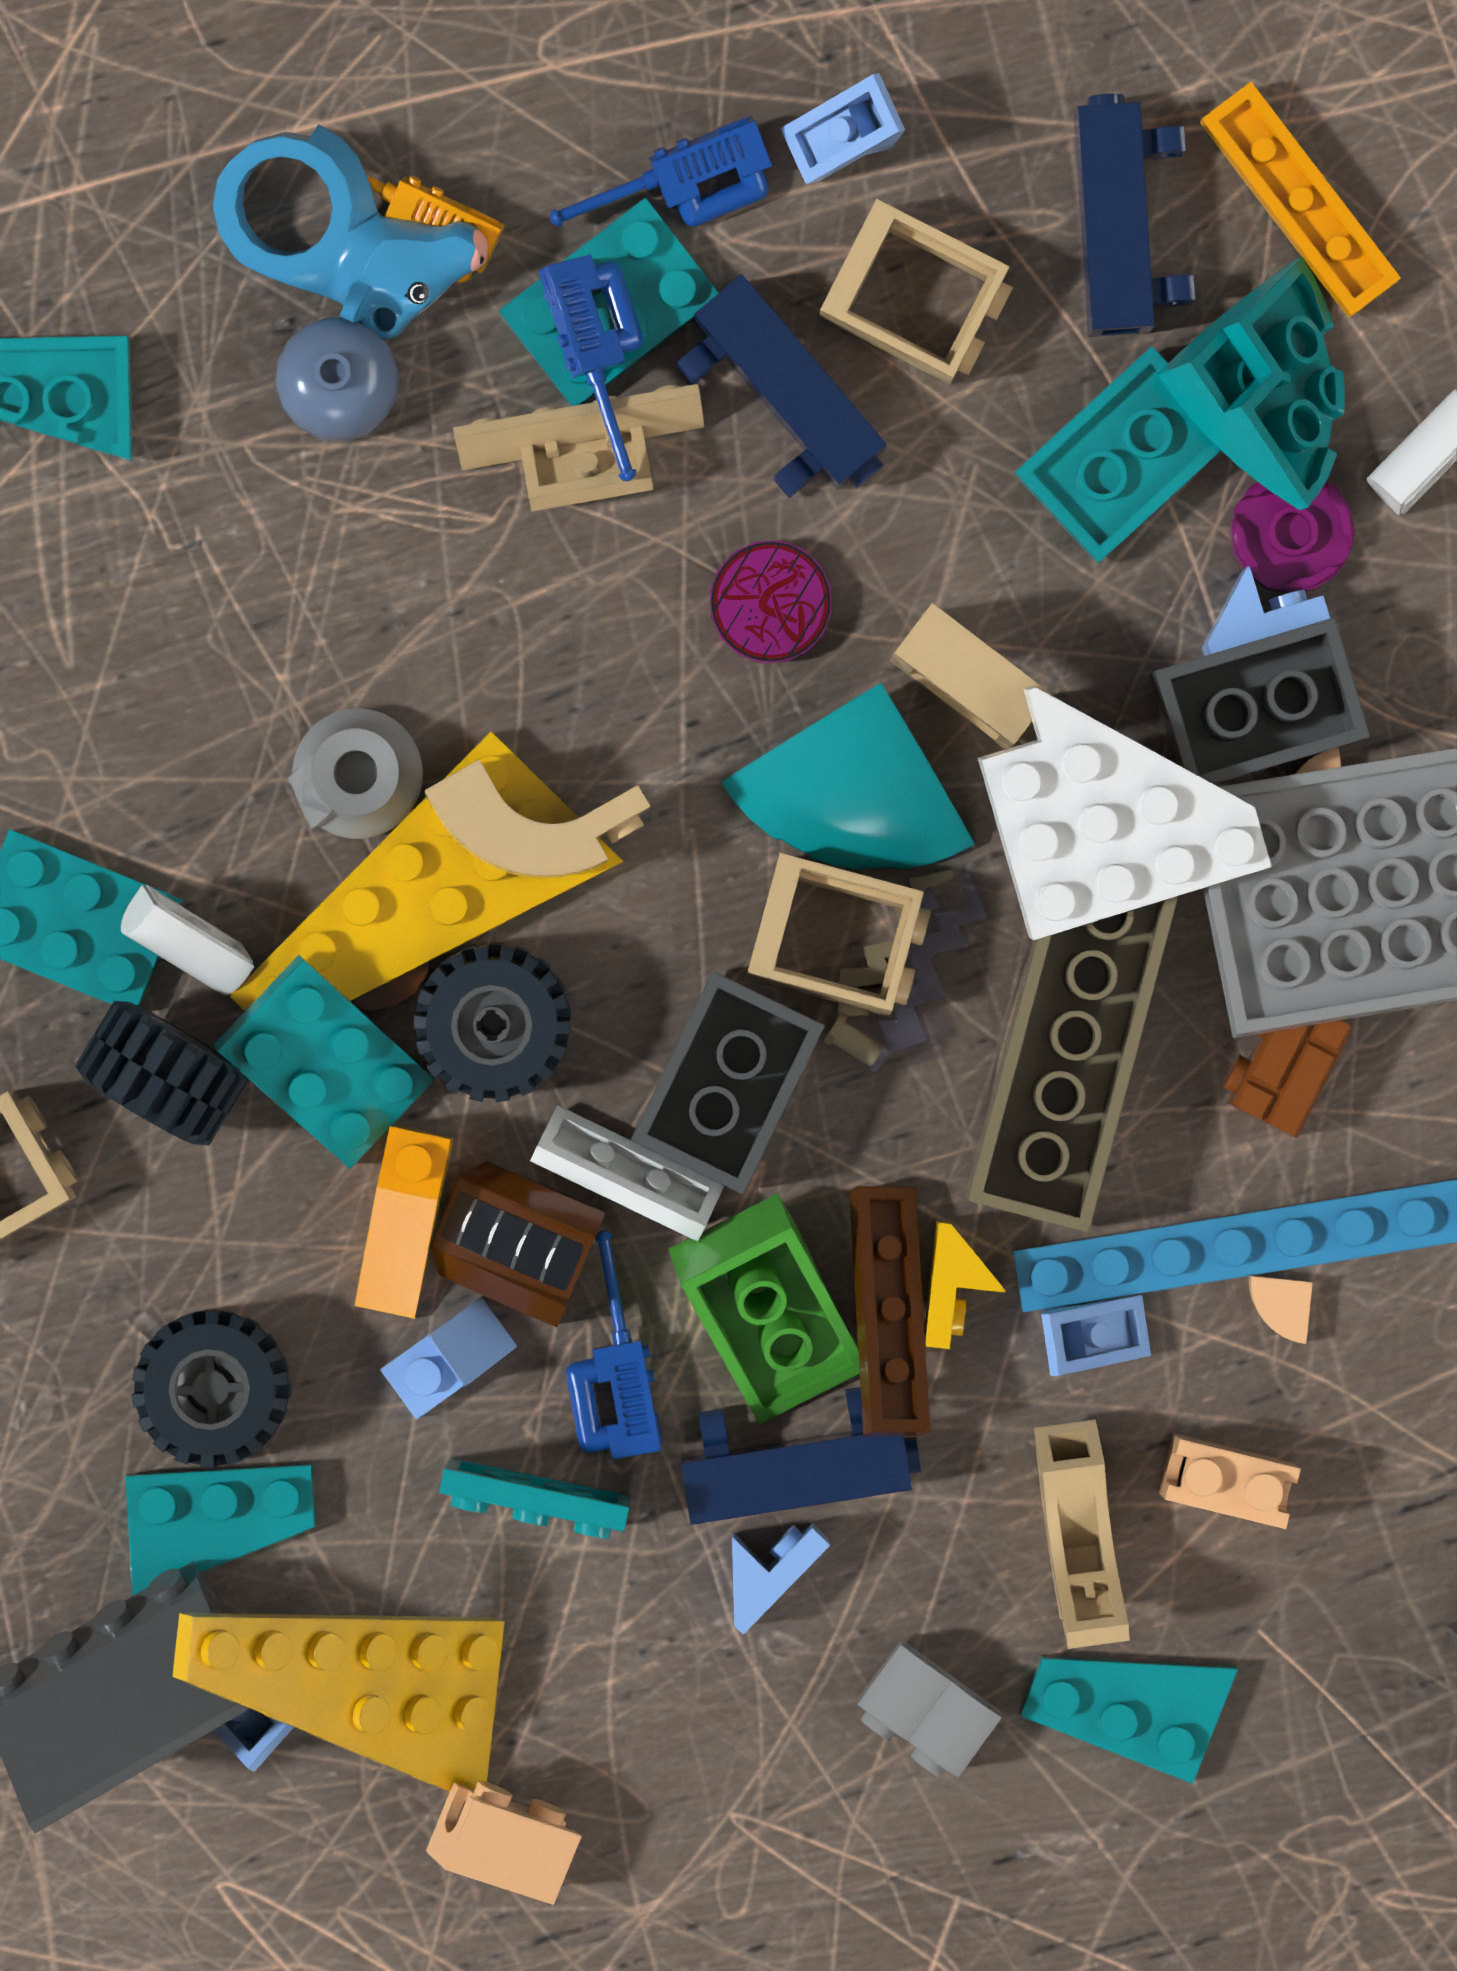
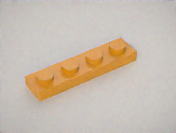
(1299, 200)

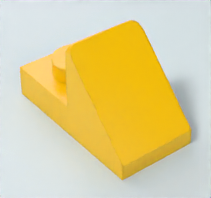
(952, 1267)

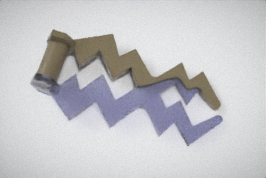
(906, 1030)

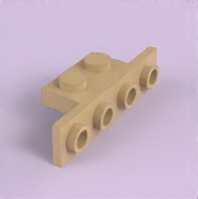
(569, 449)

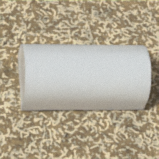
(1418, 459)
(186, 941)

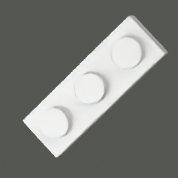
(627, 1173)

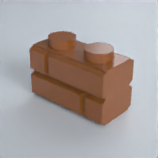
(1286, 1074)

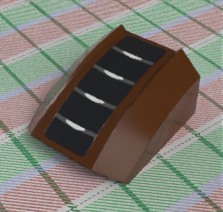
(515, 1240)

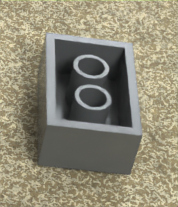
(1260, 703)
(727, 1082)

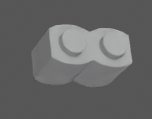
(928, 1710)

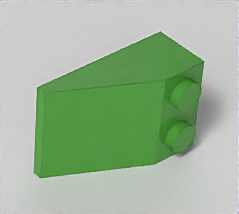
(767, 1308)

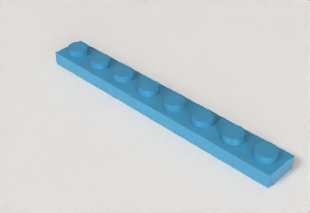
(1236, 1245)

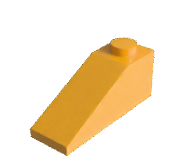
(403, 1220)

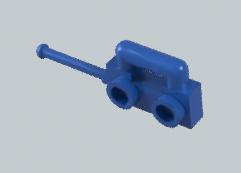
(689, 163)
(585, 344)
(623, 1365)

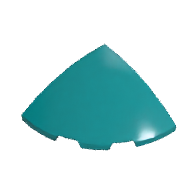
(1267, 385)
(853, 791)

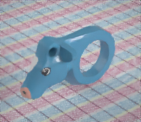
(369, 263)

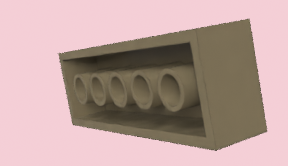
(1068, 1067)

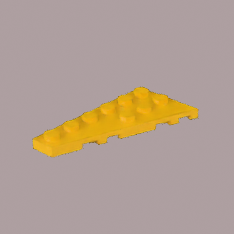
(422, 892)
(380, 1686)

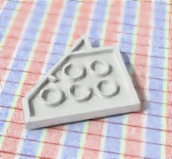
(1108, 823)

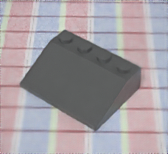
(105, 1700)

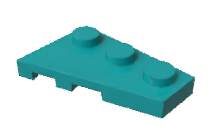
(70, 390)
(213, 1515)
(1135, 1709)

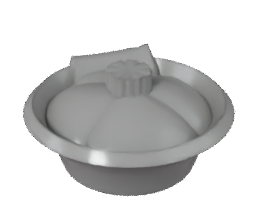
(356, 774)

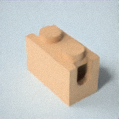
(1228, 1480)
(504, 1841)

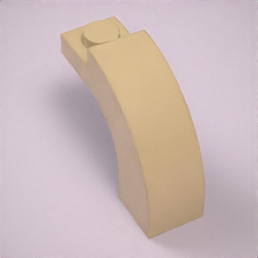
(506, 840)
(1080, 1534)

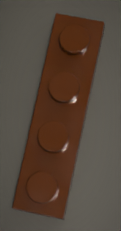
(889, 1311)

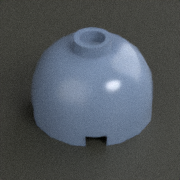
(337, 379)

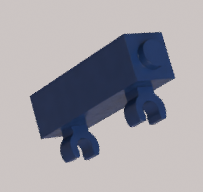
(1115, 216)
(789, 384)
(793, 1472)

